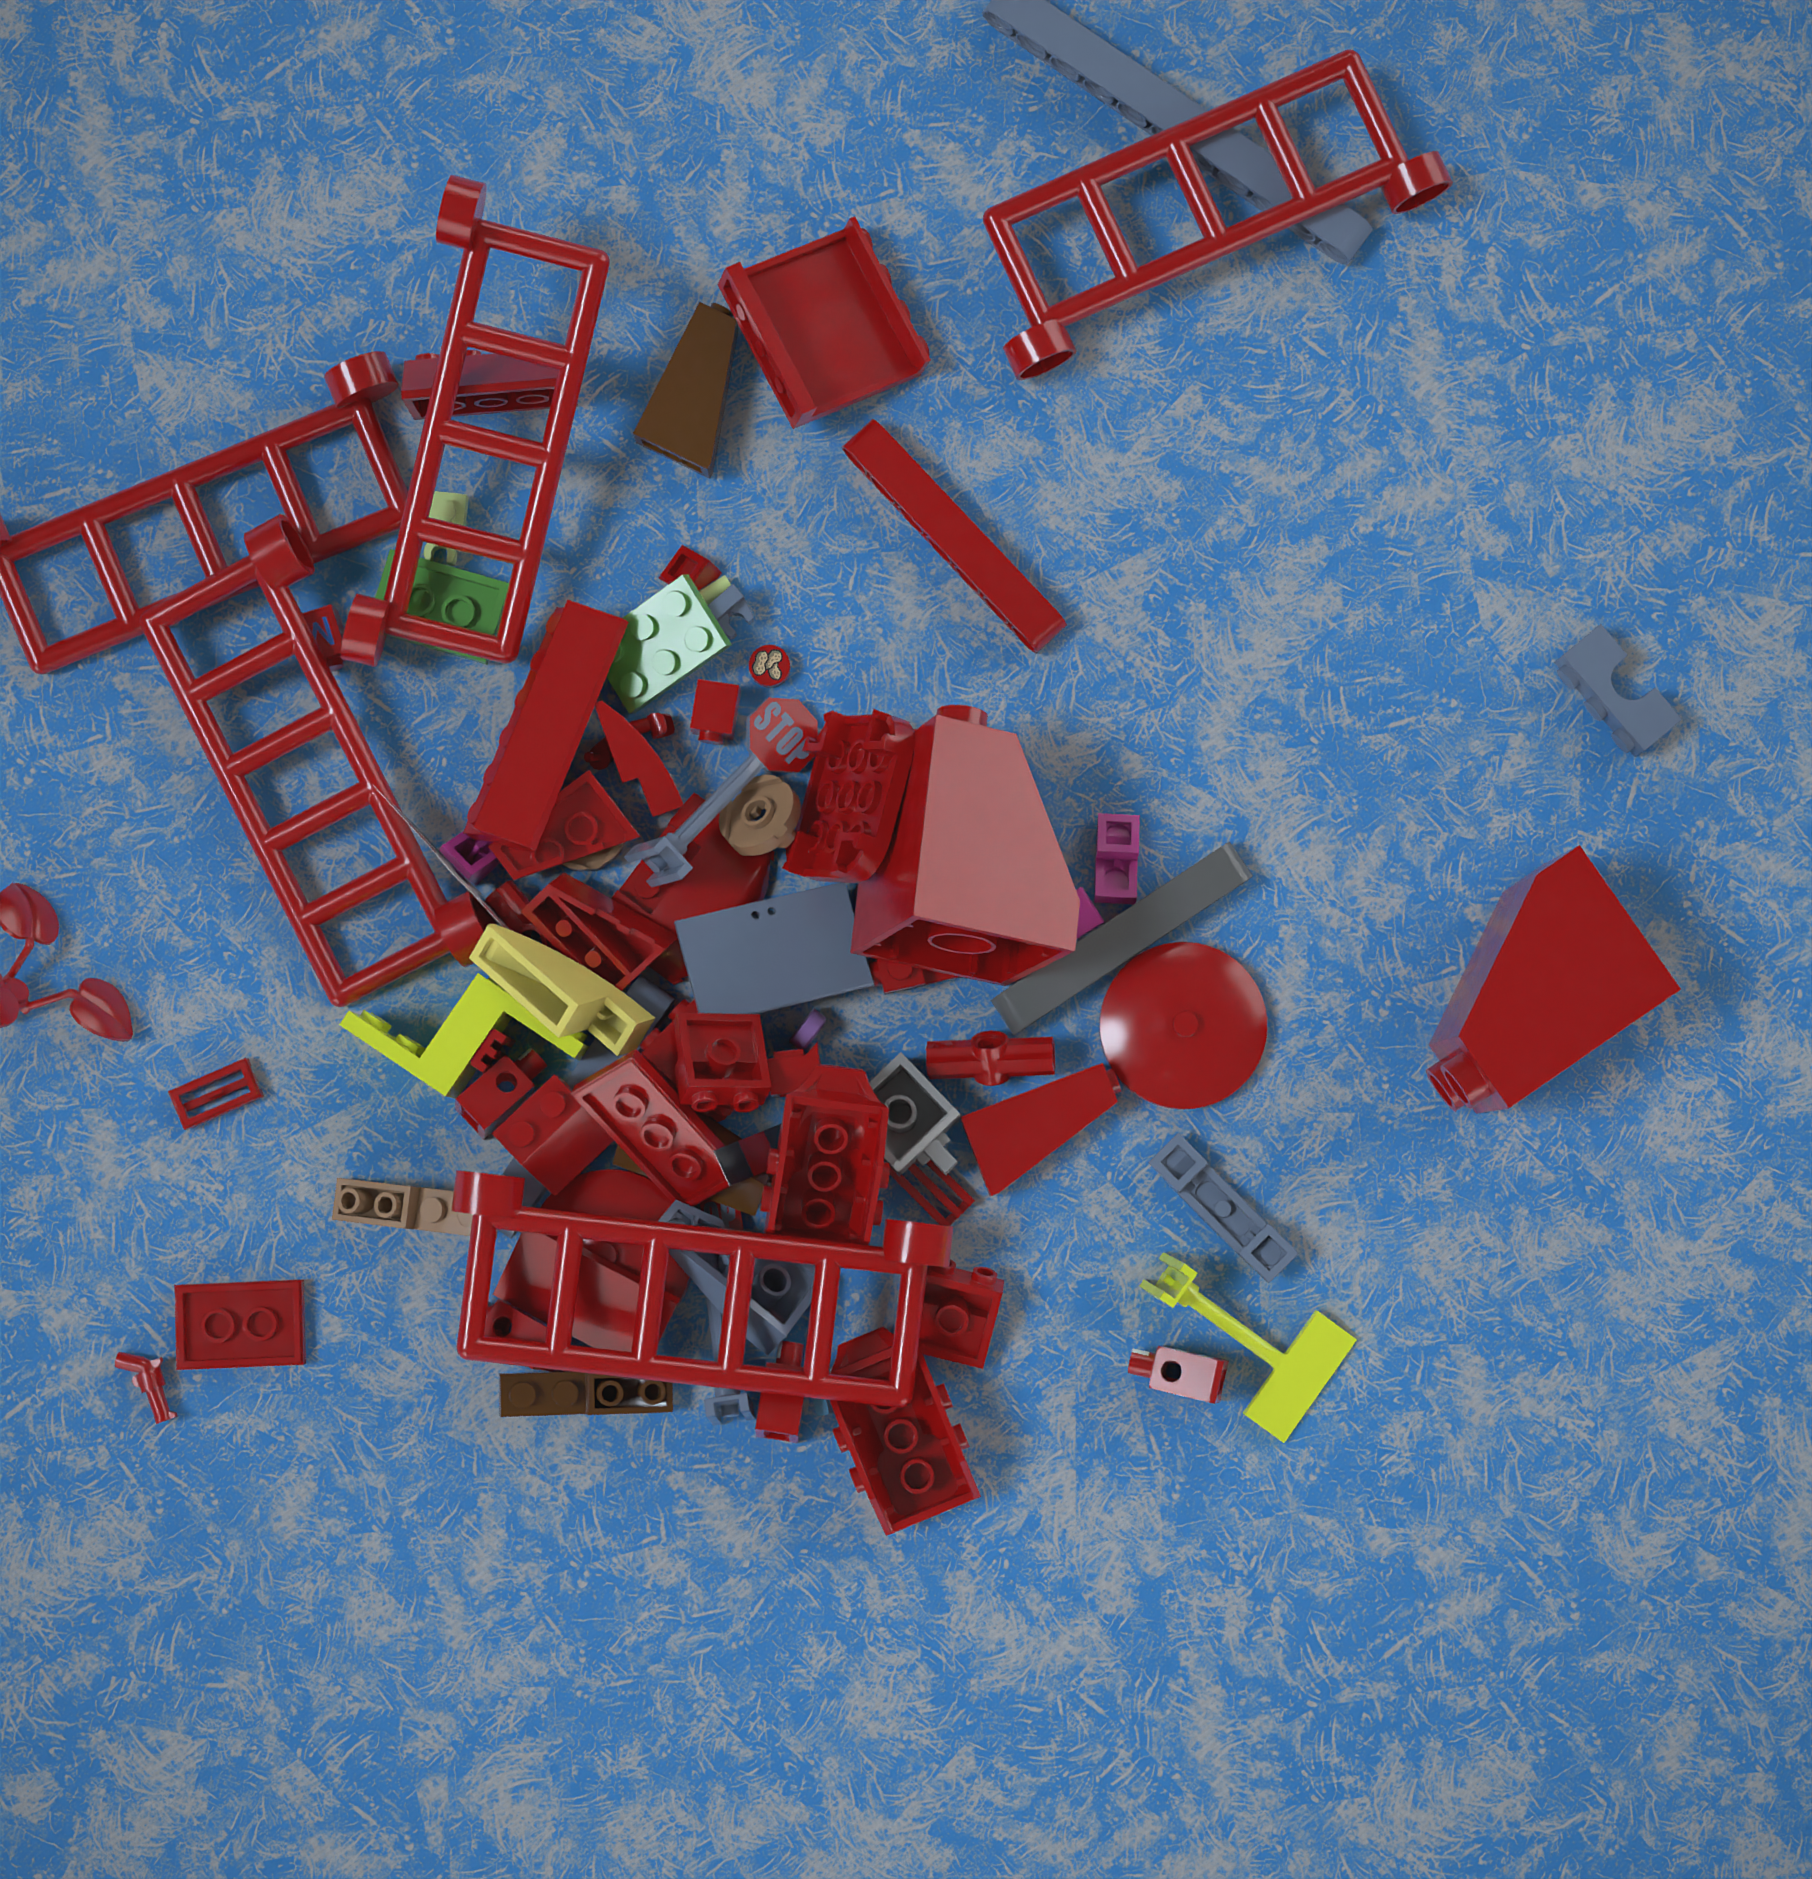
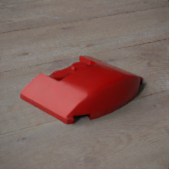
(715, 883)

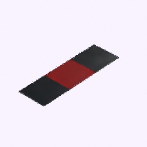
(747, 1156)

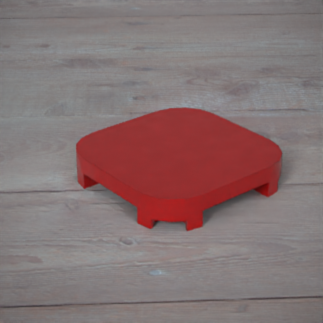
(851, 796)

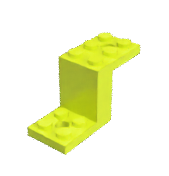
(448, 1056)

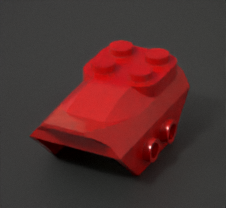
(828, 1159)
(904, 1455)

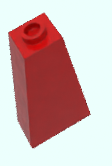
(1031, 1125)

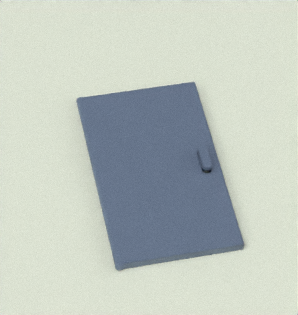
(771, 959)

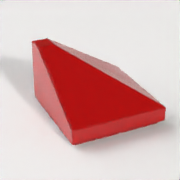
(693, 564)

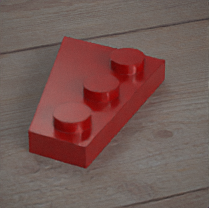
(579, 825)

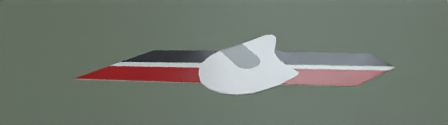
(450, 867)

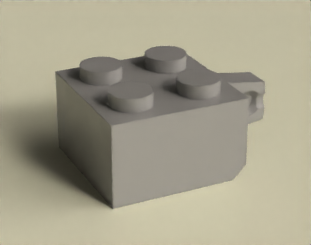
(915, 1117)

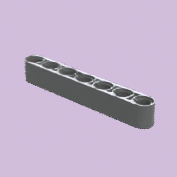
(1122, 938)

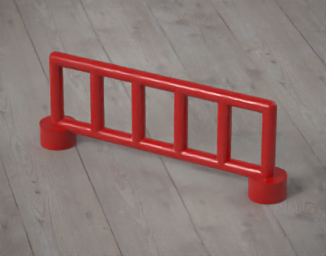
(278, 561)
(498, 1205)

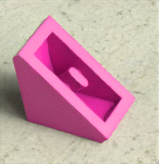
(470, 857)

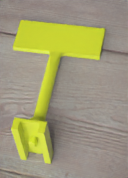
(1295, 1375)

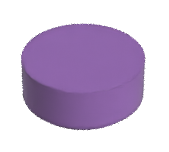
(808, 1029)

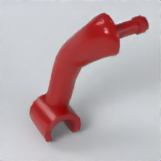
(658, 724)

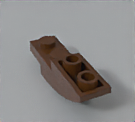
(580, 1393)

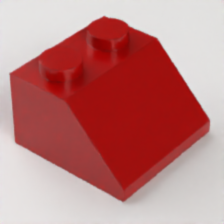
(553, 1135)

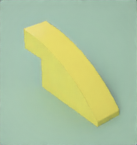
(560, 990)

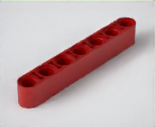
(954, 536)

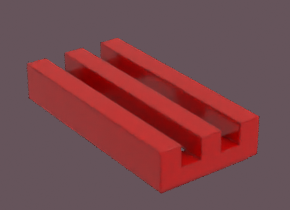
(491, 1051)
(249, 1080)
(955, 1211)

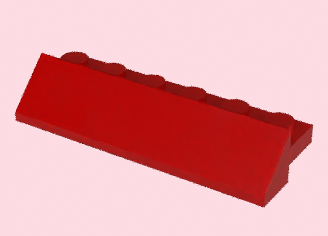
(545, 727)

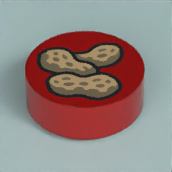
(769, 666)

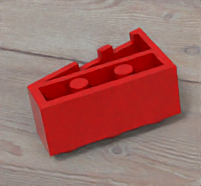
(596, 930)

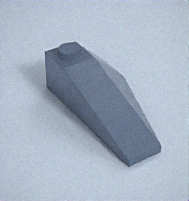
(778, 1289)

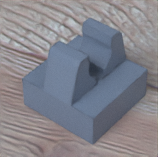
(727, 604)

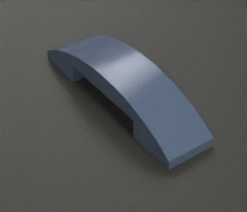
(1222, 1208)

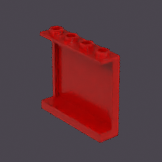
(825, 324)

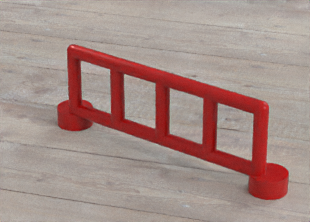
(1403, 182)
(462, 227)
(353, 387)

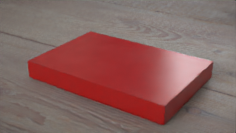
(240, 1324)

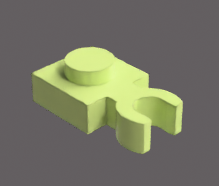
(449, 508)

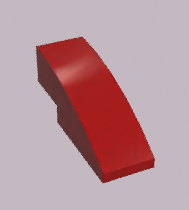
(638, 760)

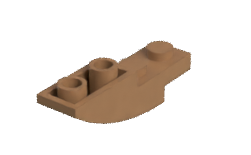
(398, 1207)

